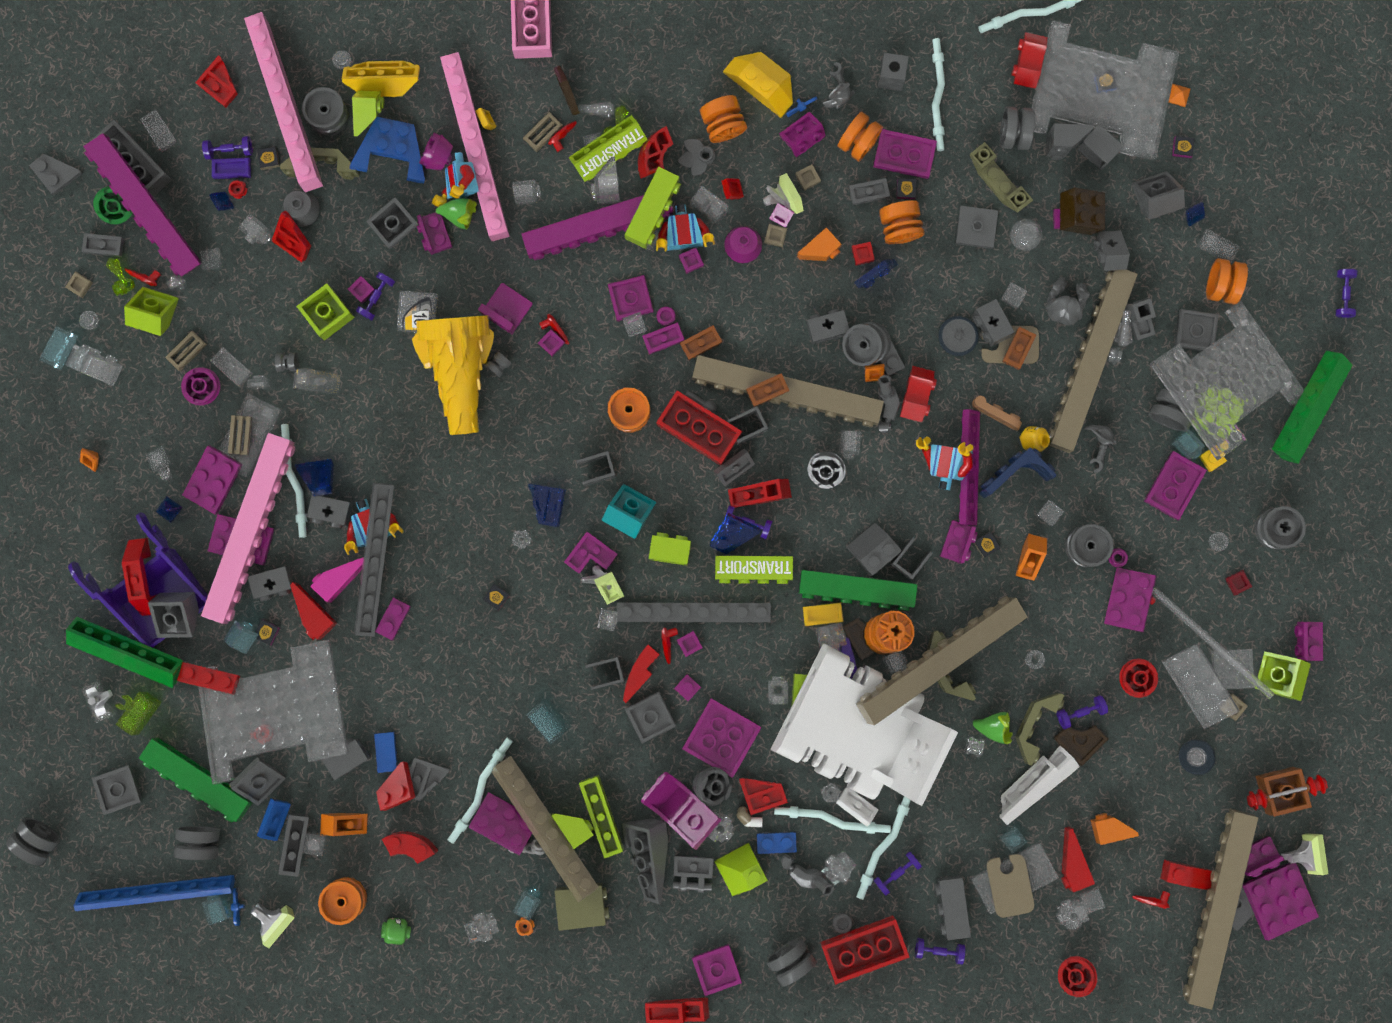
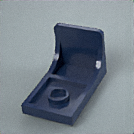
(1028, 458)

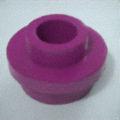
(1124, 558)

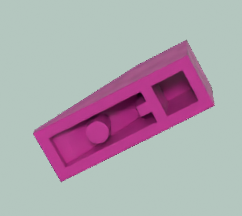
(334, 581)

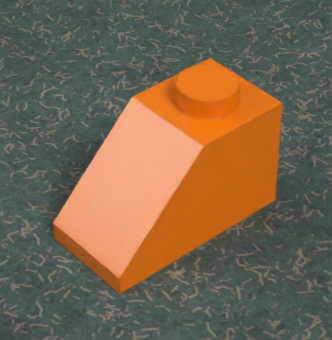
(821, 247)
(1032, 557)
(343, 824)
(1109, 829)

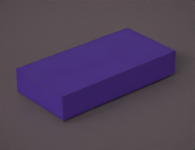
(231, 168)

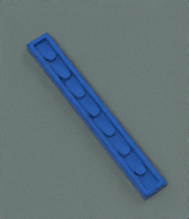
(154, 893)

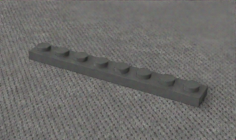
(373, 559)
(694, 612)

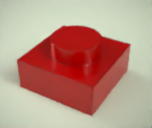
(732, 188)
(863, 253)

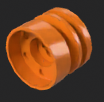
(723, 119)
(901, 221)
(882, 639)

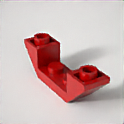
(135, 574)

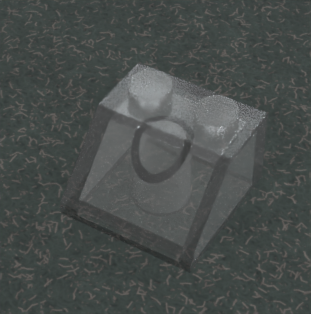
(606, 186)

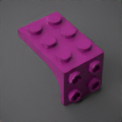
(681, 809)

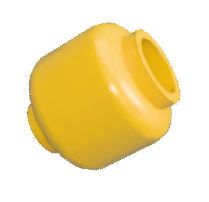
(1035, 438)

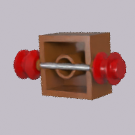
(1285, 791)

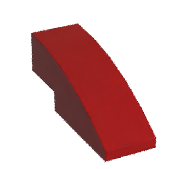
(639, 672)
(677, 1010)

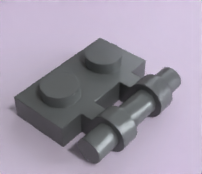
(693, 867)

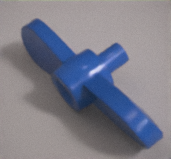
(801, 106)
(235, 906)

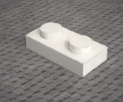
(857, 806)

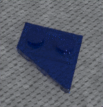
(880, 270)
(317, 476)
(548, 504)
(733, 533)

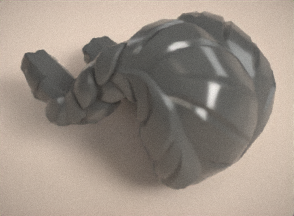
(1066, 308)

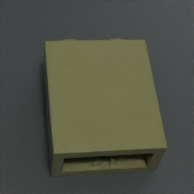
(586, 913)

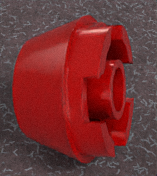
(1138, 678)
(1077, 976)

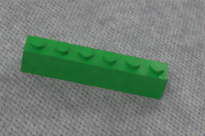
(1312, 406)
(857, 589)
(123, 652)
(194, 778)

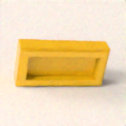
(822, 614)

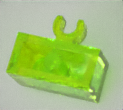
(137, 712)

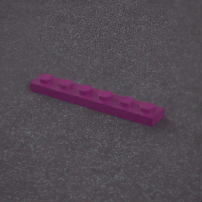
(969, 484)

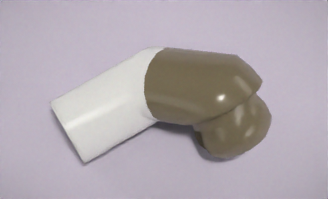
(746, 819)

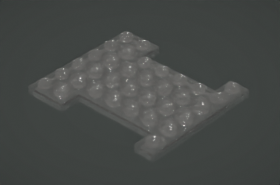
(1106, 90)
(1226, 381)
(276, 713)

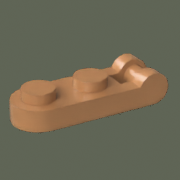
(997, 413)

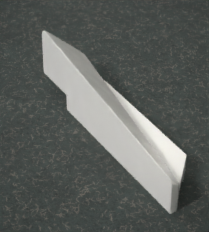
(1036, 783)

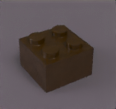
(1082, 211)

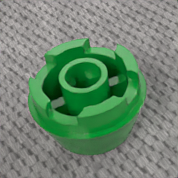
(109, 207)

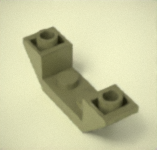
(329, 156)
(998, 182)
(962, 689)
(1028, 751)

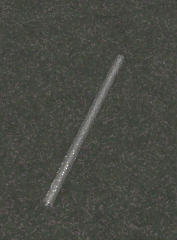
(1213, 643)

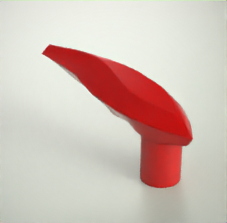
(560, 135)
(150, 280)
(551, 321)
(666, 634)
(1161, 903)

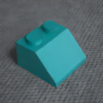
(628, 511)

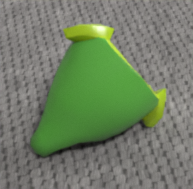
(458, 211)
(995, 727)

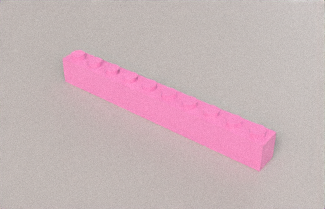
(283, 102)
(475, 146)
(248, 529)

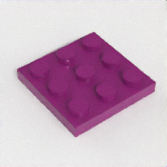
(721, 737)
(1280, 900)

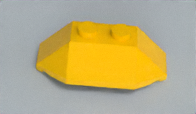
(389, 77)
(762, 80)

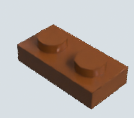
(701, 342)
(1019, 348)
(767, 390)

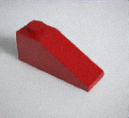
(760, 493)
(312, 615)
(1074, 866)
(1186, 875)

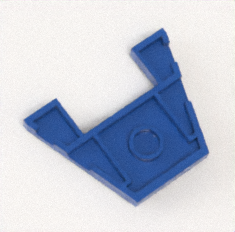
(394, 141)

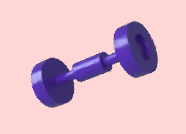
(208, 148)
(1346, 293)
(375, 296)
(766, 528)
(1064, 718)
(897, 873)
(959, 954)

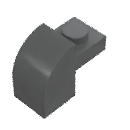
(1140, 319)

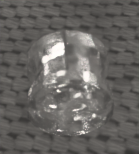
(974, 746)

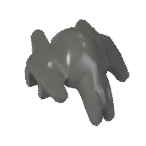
(842, 92)
(1105, 437)

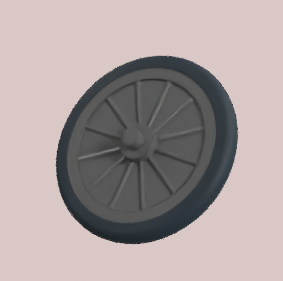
(958, 336)

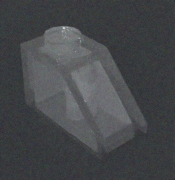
(316, 381)

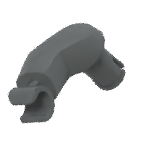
(891, 403)
(807, 877)

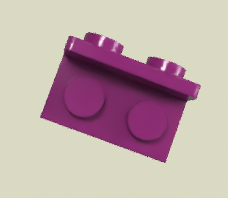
(803, 134)
(434, 232)
(958, 542)
(1309, 641)
(1262, 856)

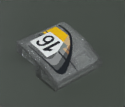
(415, 307)

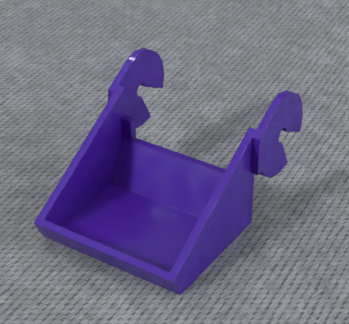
(164, 575)

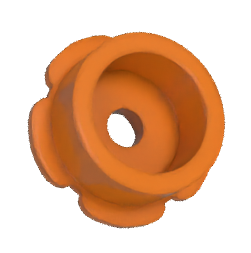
(524, 931)

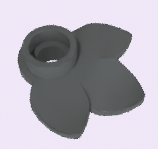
(693, 157)

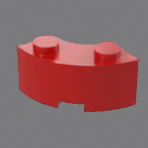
(1030, 60)
(653, 151)
(917, 394)
(410, 844)

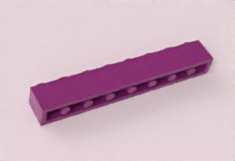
(142, 204)
(582, 229)

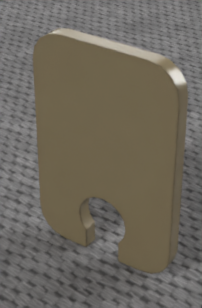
(997, 355)
(1010, 891)

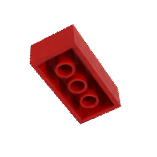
(698, 428)
(864, 949)

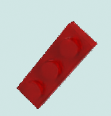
(208, 678)

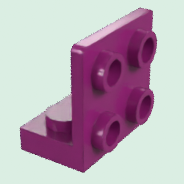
(506, 308)

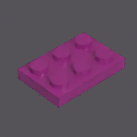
(905, 153)
(212, 479)
(1175, 485)
(222, 532)
(1130, 599)
(501, 824)

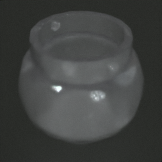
(1026, 234)

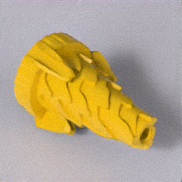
(457, 353)

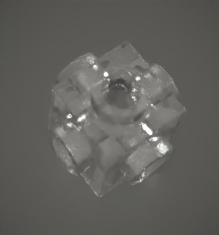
(831, 635)
(726, 833)
(838, 867)
(1072, 913)
(481, 927)

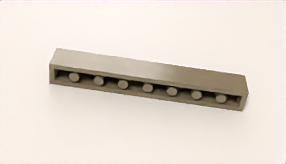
(544, 829)

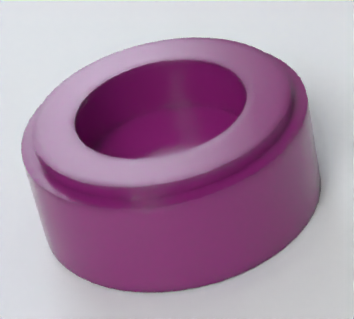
(666, 316)

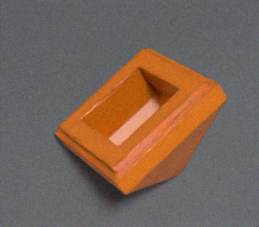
(1179, 95)
(874, 372)
(89, 459)

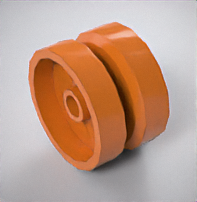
(861, 137)
(1227, 281)
(634, 400)
(331, 896)

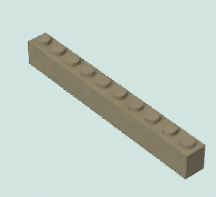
(1092, 359)
(800, 394)
(941, 660)
(1220, 908)

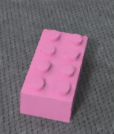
(531, 28)

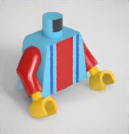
(460, 180)
(683, 231)
(947, 461)
(358, 527)

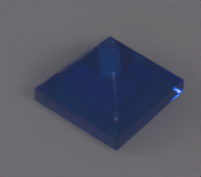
(221, 201)
(1195, 213)
(168, 509)

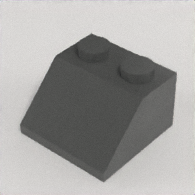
(1065, 138)
(1159, 195)
(392, 223)
(873, 549)
(174, 614)

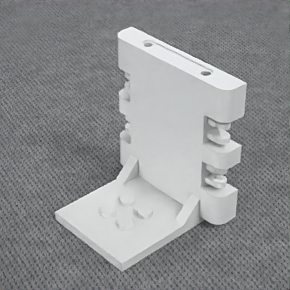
(896, 752)

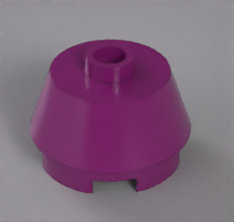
(436, 152)
(743, 244)
(200, 386)

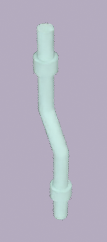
(998, 21)
(938, 59)
(301, 517)
(794, 812)
(462, 824)
(867, 878)

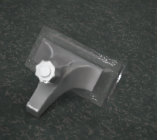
(99, 701)

